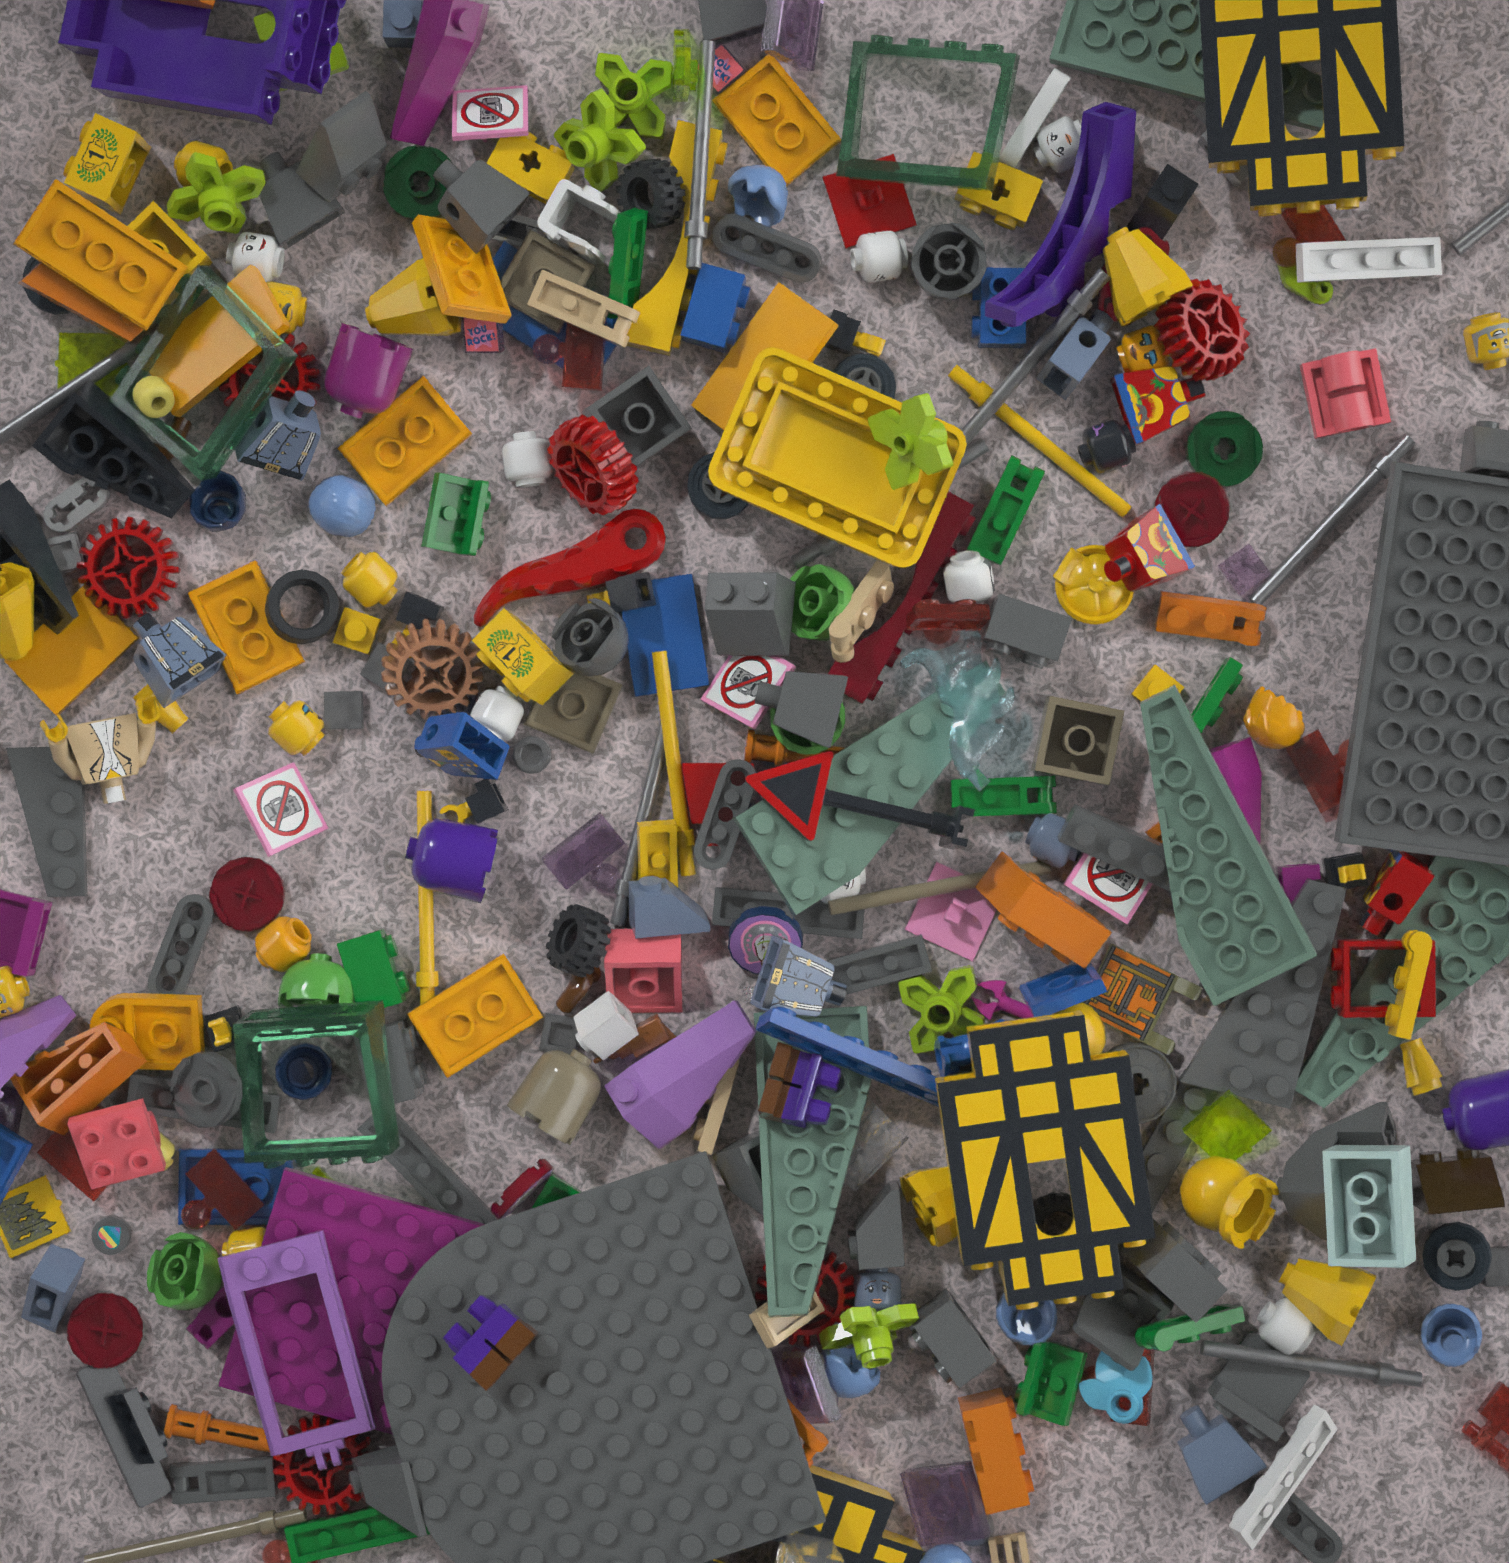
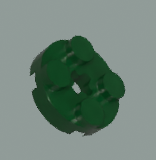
(398, 181)
(1238, 433)

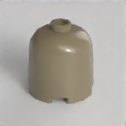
(558, 1093)

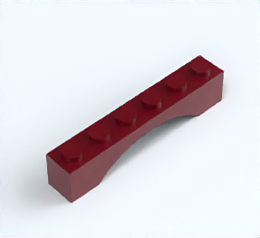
(880, 647)

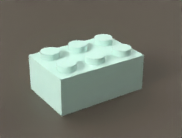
(1369, 1206)

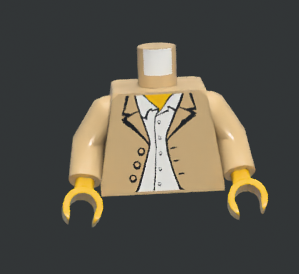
(104, 748)

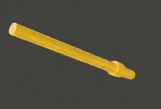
(982, 391)
(685, 835)
(427, 977)

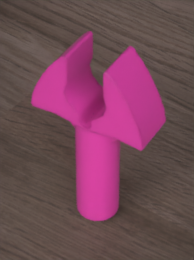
(1004, 1002)

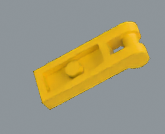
(1409, 982)

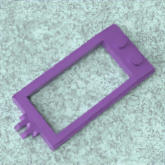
(276, 1264)

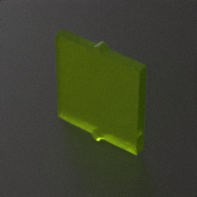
(83, 351)
(1227, 1128)

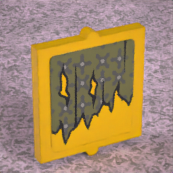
(31, 1217)

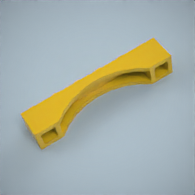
(661, 308)

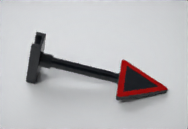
(800, 791)

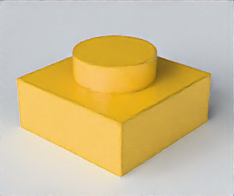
(356, 630)
(1153, 683)

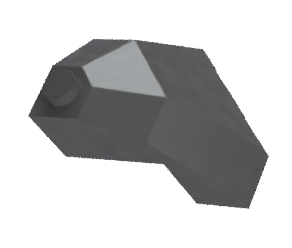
(1303, 1174)

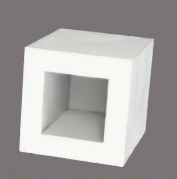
(605, 1026)

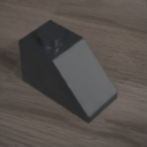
(1163, 202)

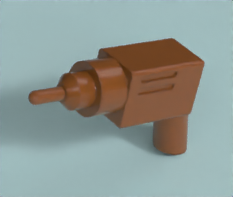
(651, 1035)

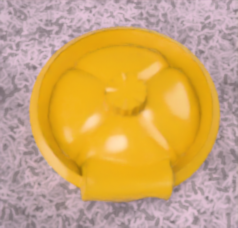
(1086, 590)

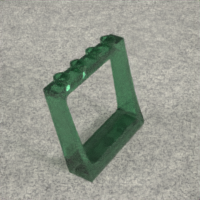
(976, 178)
(249, 402)
(359, 1019)

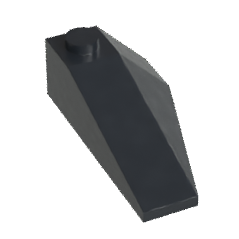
(109, 448)
(26, 545)

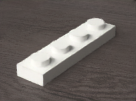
(1368, 259)
(1282, 1477)

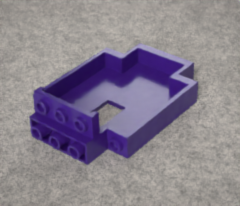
(163, 58)

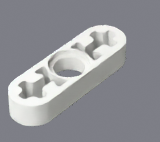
(1034, 118)

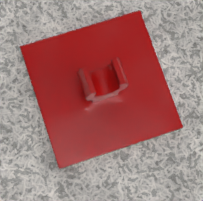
(868, 206)

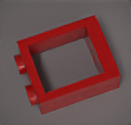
(1341, 993)

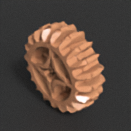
(413, 691)

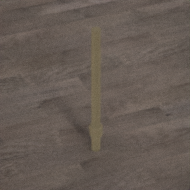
(921, 890)
(266, 1523)

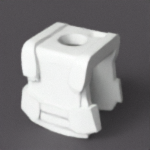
(559, 208)

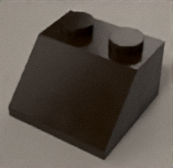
(1455, 1182)

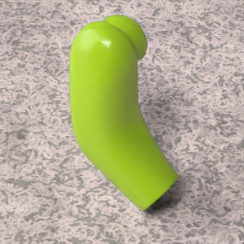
(1314, 292)

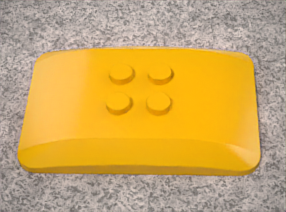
(809, 456)

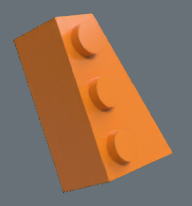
(72, 298)
(1042, 912)
(77, 1075)
(996, 1450)

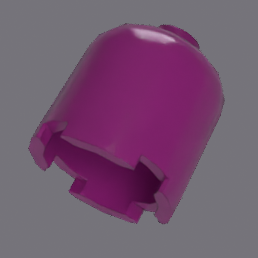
(365, 371)

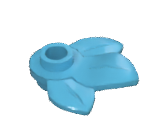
(1115, 1382)

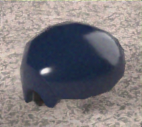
(216, 490)
(293, 1075)

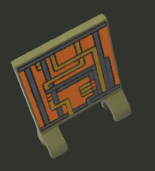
(1137, 996)

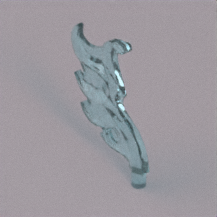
(972, 694)

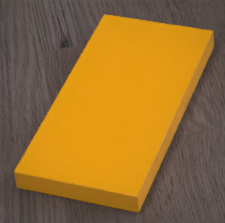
(100, 255)
(781, 323)
(213, 344)

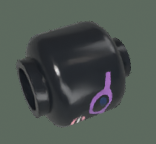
(1106, 446)

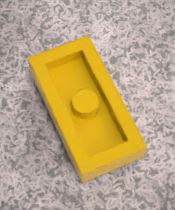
(658, 849)

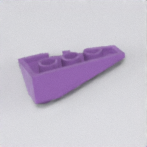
(30, 1031)
(674, 1081)

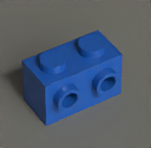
(714, 308)
(988, 330)

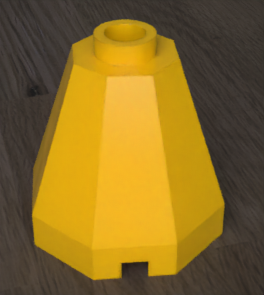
(1140, 275)
(410, 306)
(16, 611)
(932, 1203)
(1327, 1294)

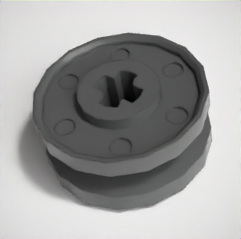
(1159, 1078)

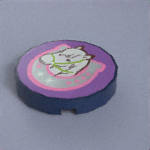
(752, 934)

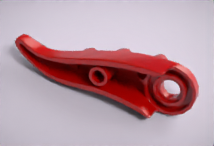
(581, 566)

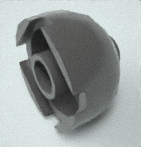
(948, 261)
(590, 638)

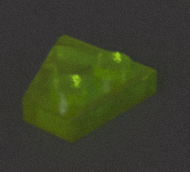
(684, 68)

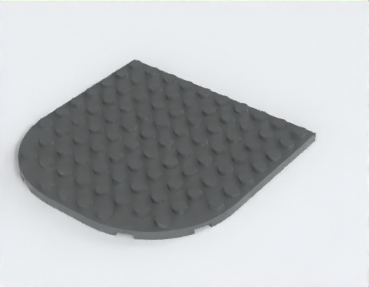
(1434, 674)
(636, 1412)

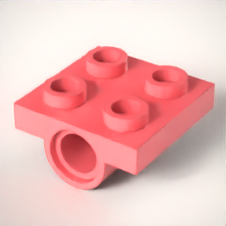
(1345, 393)
(117, 1143)

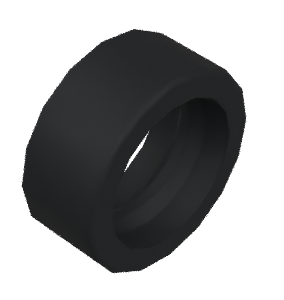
(304, 578)

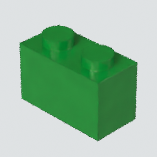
(372, 968)

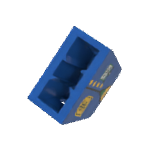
(450, 745)

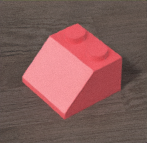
(644, 971)

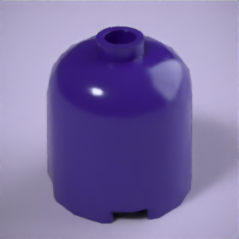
(452, 858)
(1480, 1111)

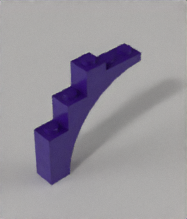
(1081, 227)

